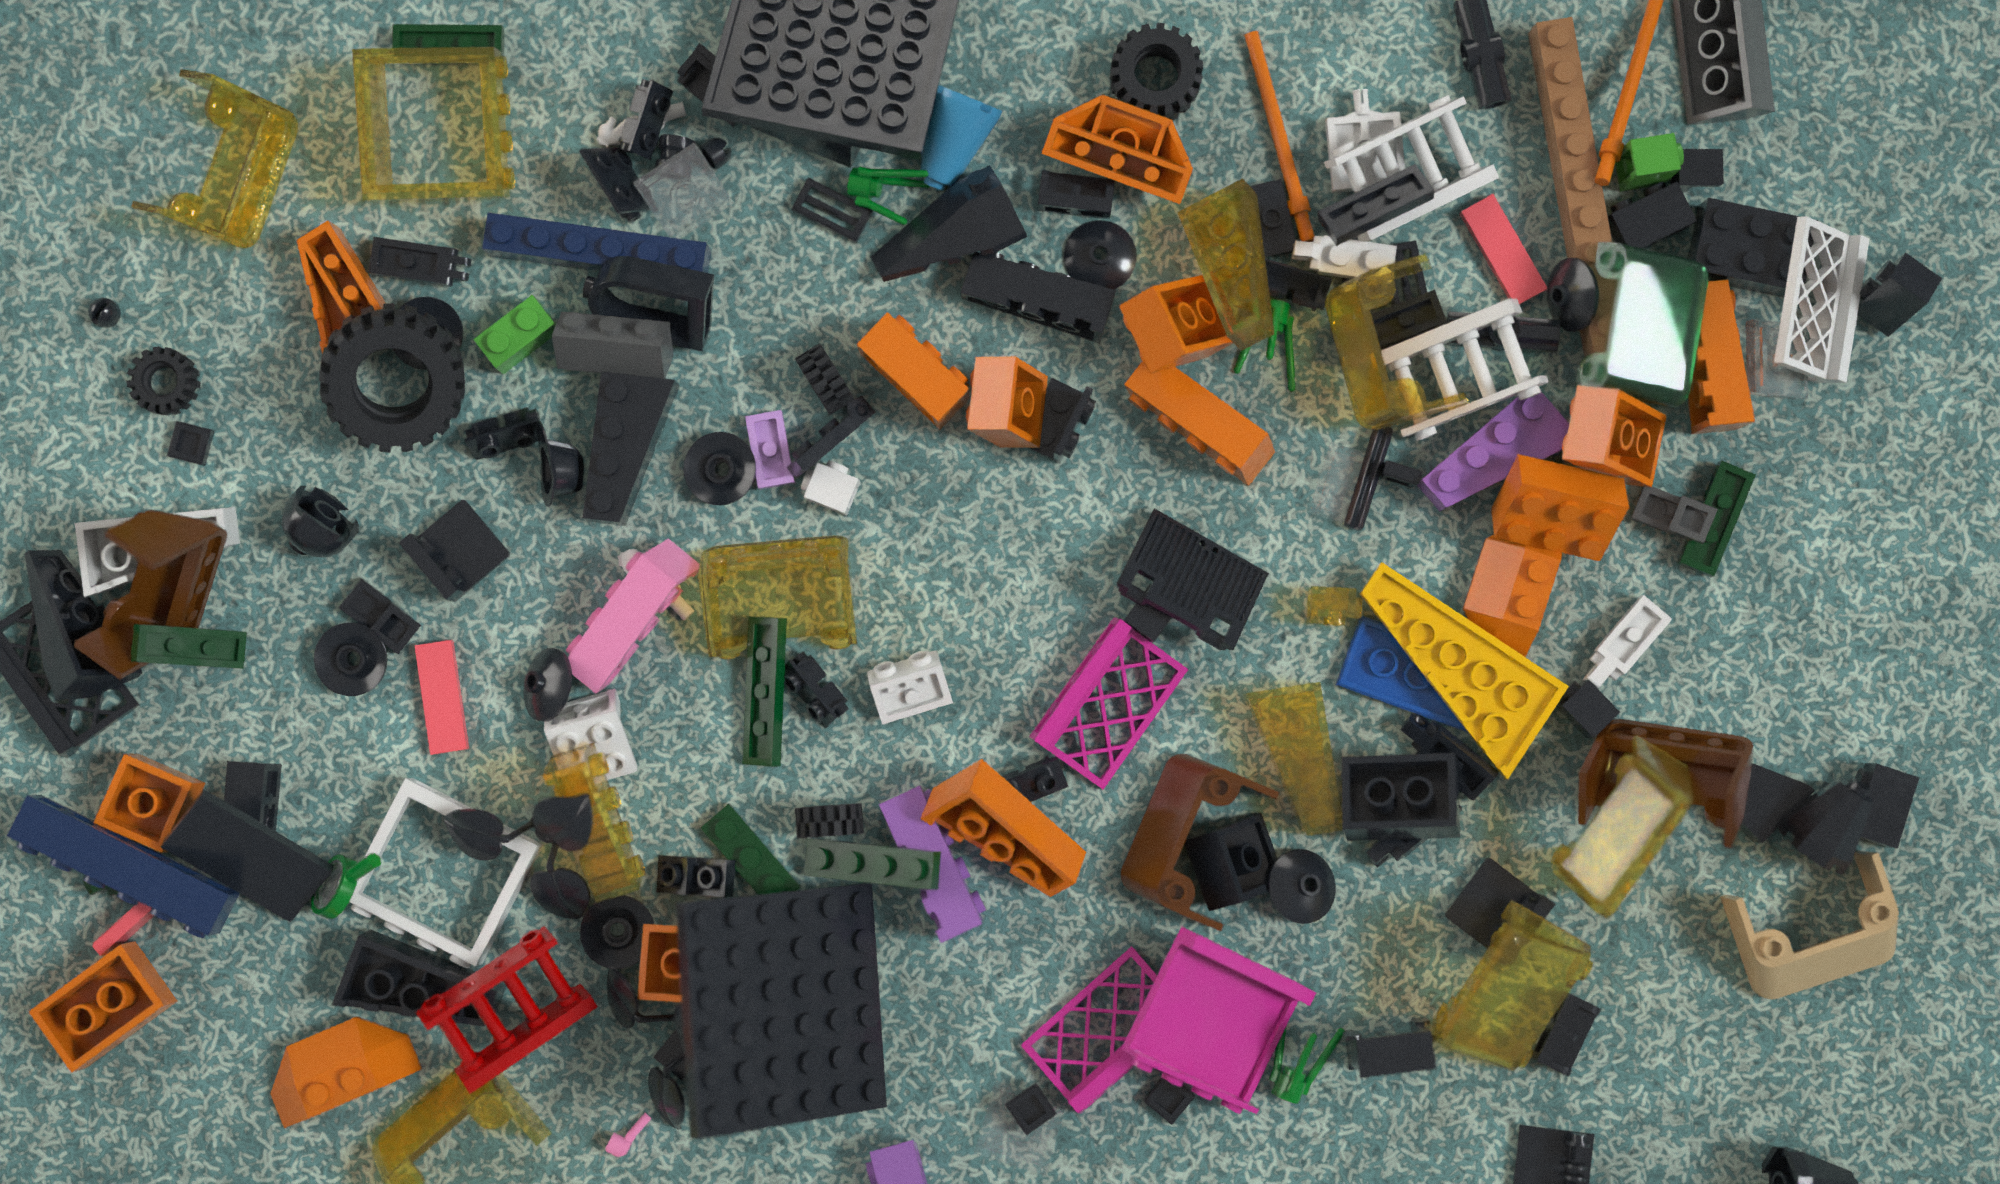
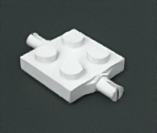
(1359, 128)

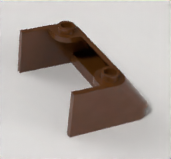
(169, 585)
(1715, 761)
(1166, 826)

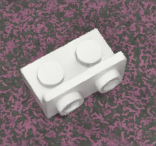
(909, 686)

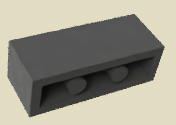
(612, 345)

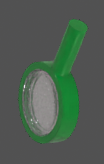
(340, 885)

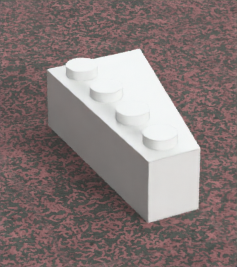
(109, 566)

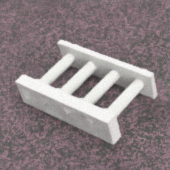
(1471, 174)
(1466, 332)

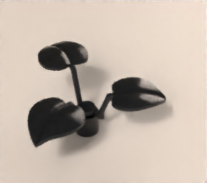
(556, 820)
(662, 1087)

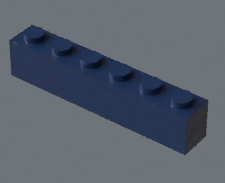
(584, 245)
(123, 865)

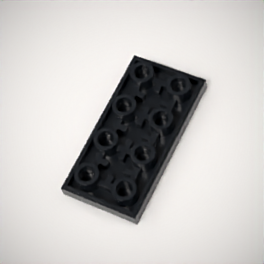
(247, 855)

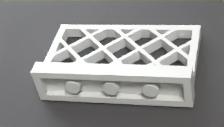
(1837, 298)

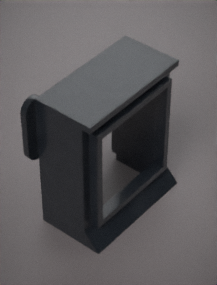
(1391, 1052)

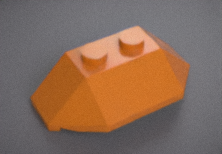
(1122, 146)
(1511, 591)
(340, 1067)

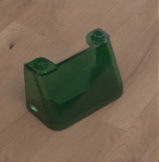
(1651, 325)

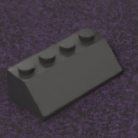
(1723, 60)

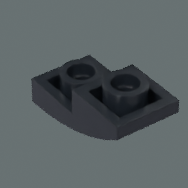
(695, 876)

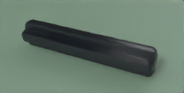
(1368, 478)

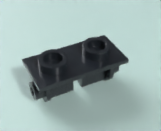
(652, 104)
(1297, 285)
(488, 439)
(821, 703)
(1038, 779)

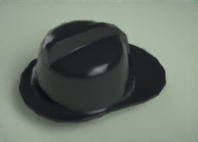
(560, 467)

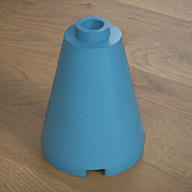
(954, 136)

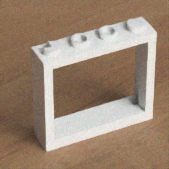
(427, 936)

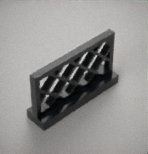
(37, 698)

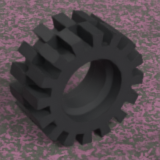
(144, 371)
(824, 379)
(829, 820)

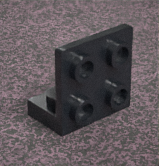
(1063, 412)
(456, 551)
(1486, 896)

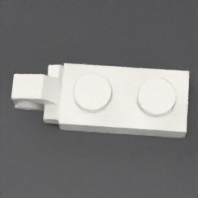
(1344, 260)
(1627, 641)

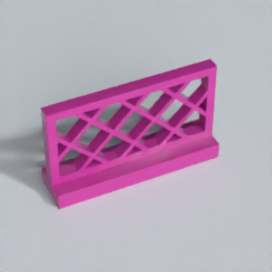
(1089, 677)
(1117, 1063)

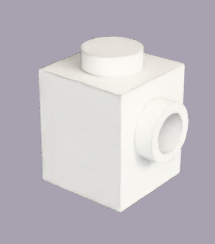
(830, 487)

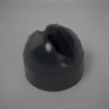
(714, 152)
(107, 315)

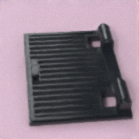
(1192, 580)

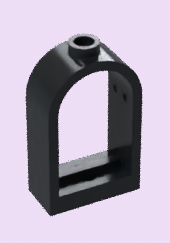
(661, 280)

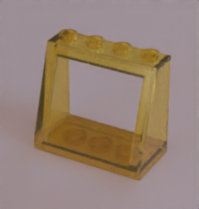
(374, 125)

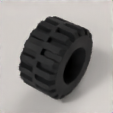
(1164, 44)

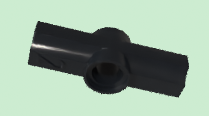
(1483, 53)
(1531, 334)

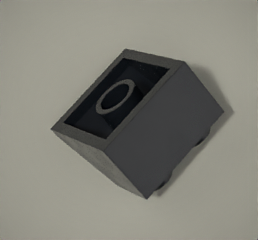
(1232, 861)

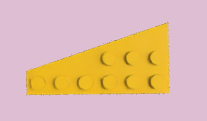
(1481, 679)

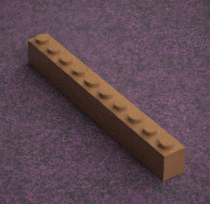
(1573, 159)

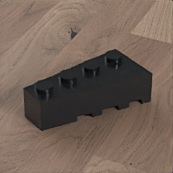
(1038, 295)
(624, 439)
(400, 978)

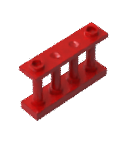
(514, 1044)

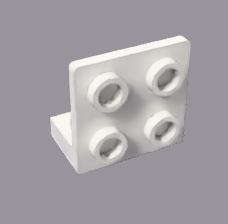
(593, 721)

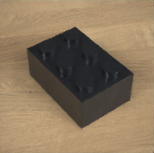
(1744, 245)
(1400, 797)

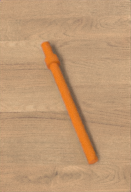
(1612, 146)
(1297, 204)

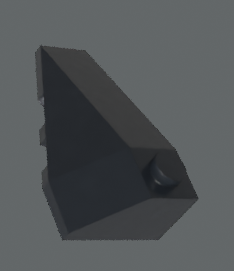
(962, 221)
(61, 619)

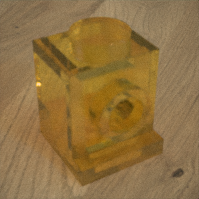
(1333, 605)

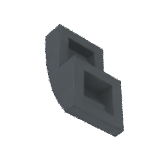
(1674, 514)

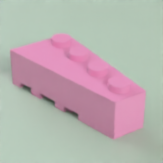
(629, 613)

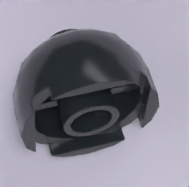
(310, 522)

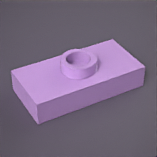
(770, 449)

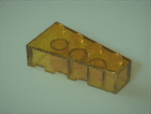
(1231, 257)
(1300, 749)
(608, 855)

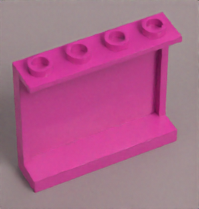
(1213, 1020)

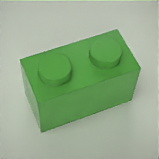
(1649, 161)
(516, 334)

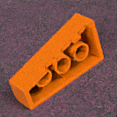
(1719, 384)
(1203, 419)
(1006, 826)

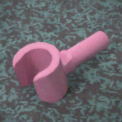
(620, 1145)

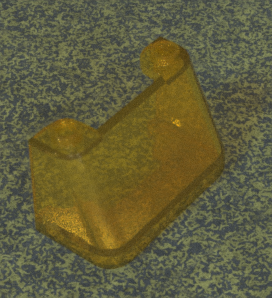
(778, 579)
(1512, 991)

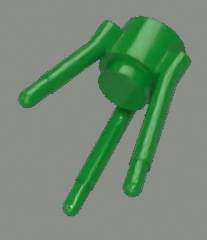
(868, 183)
(1281, 321)
(1291, 1081)

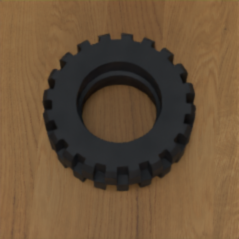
(380, 423)

